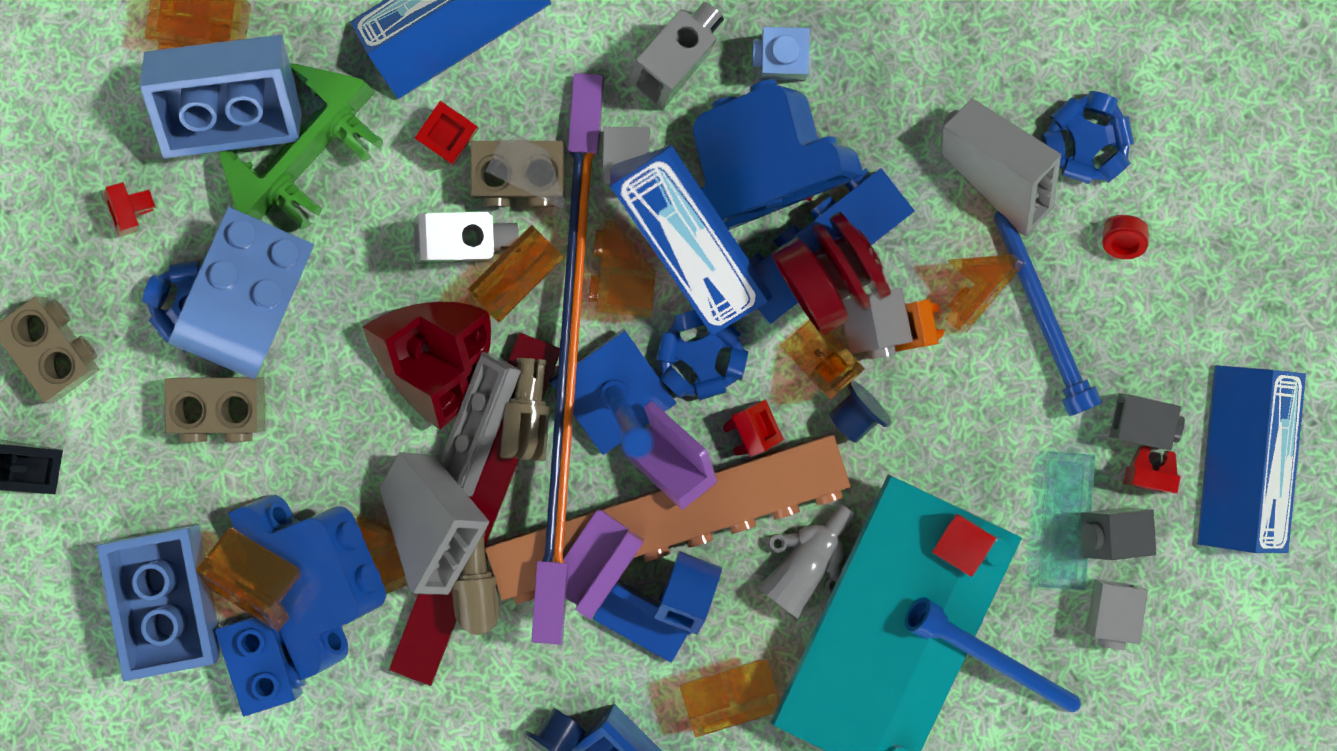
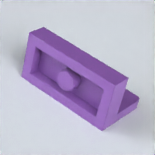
(676, 460)
(598, 561)

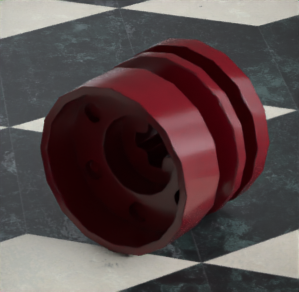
(832, 273)

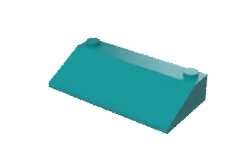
(862, 672)

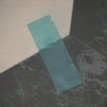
(1065, 497)

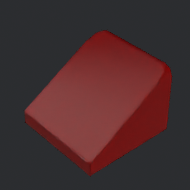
(964, 545)

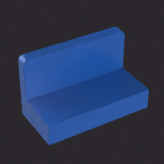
(633, 617)

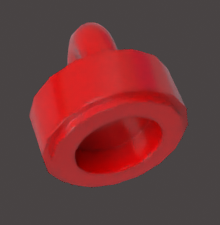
(1125, 236)

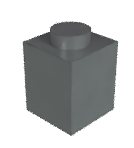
(1147, 422)
(1118, 533)

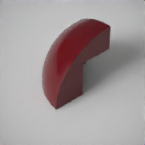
(431, 353)

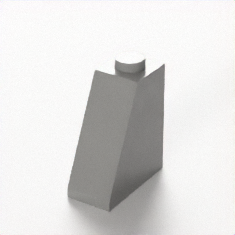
(1002, 163)
(430, 521)

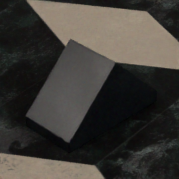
(29, 467)

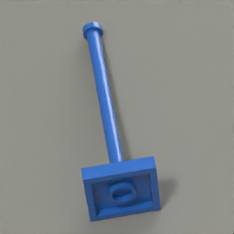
(611, 395)

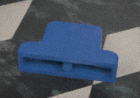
(766, 154)
(335, 578)

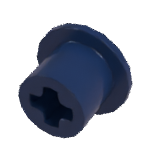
(858, 413)
(556, 733)

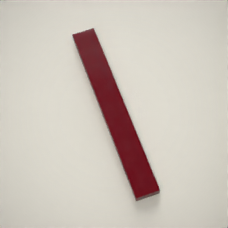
(433, 614)

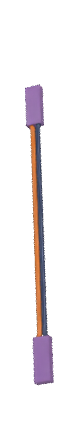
(553, 576)

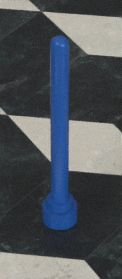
(1078, 392)
(929, 621)

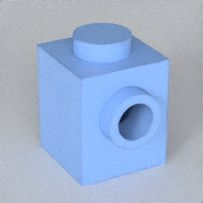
(782, 53)

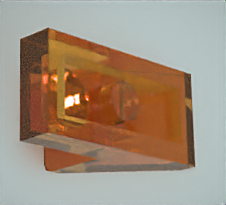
(989, 277)

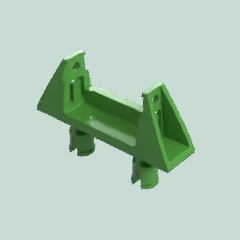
(258, 193)

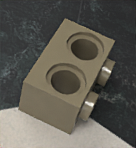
(500, 196)
(38, 357)
(214, 397)

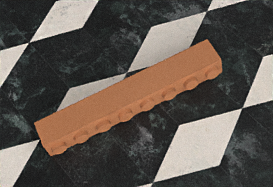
(742, 493)

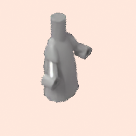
(815, 552)

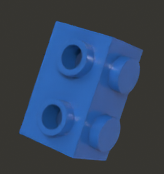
(258, 665)

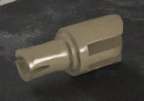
(526, 415)
(476, 594)

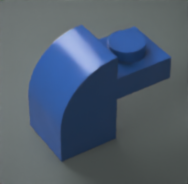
(688, 593)

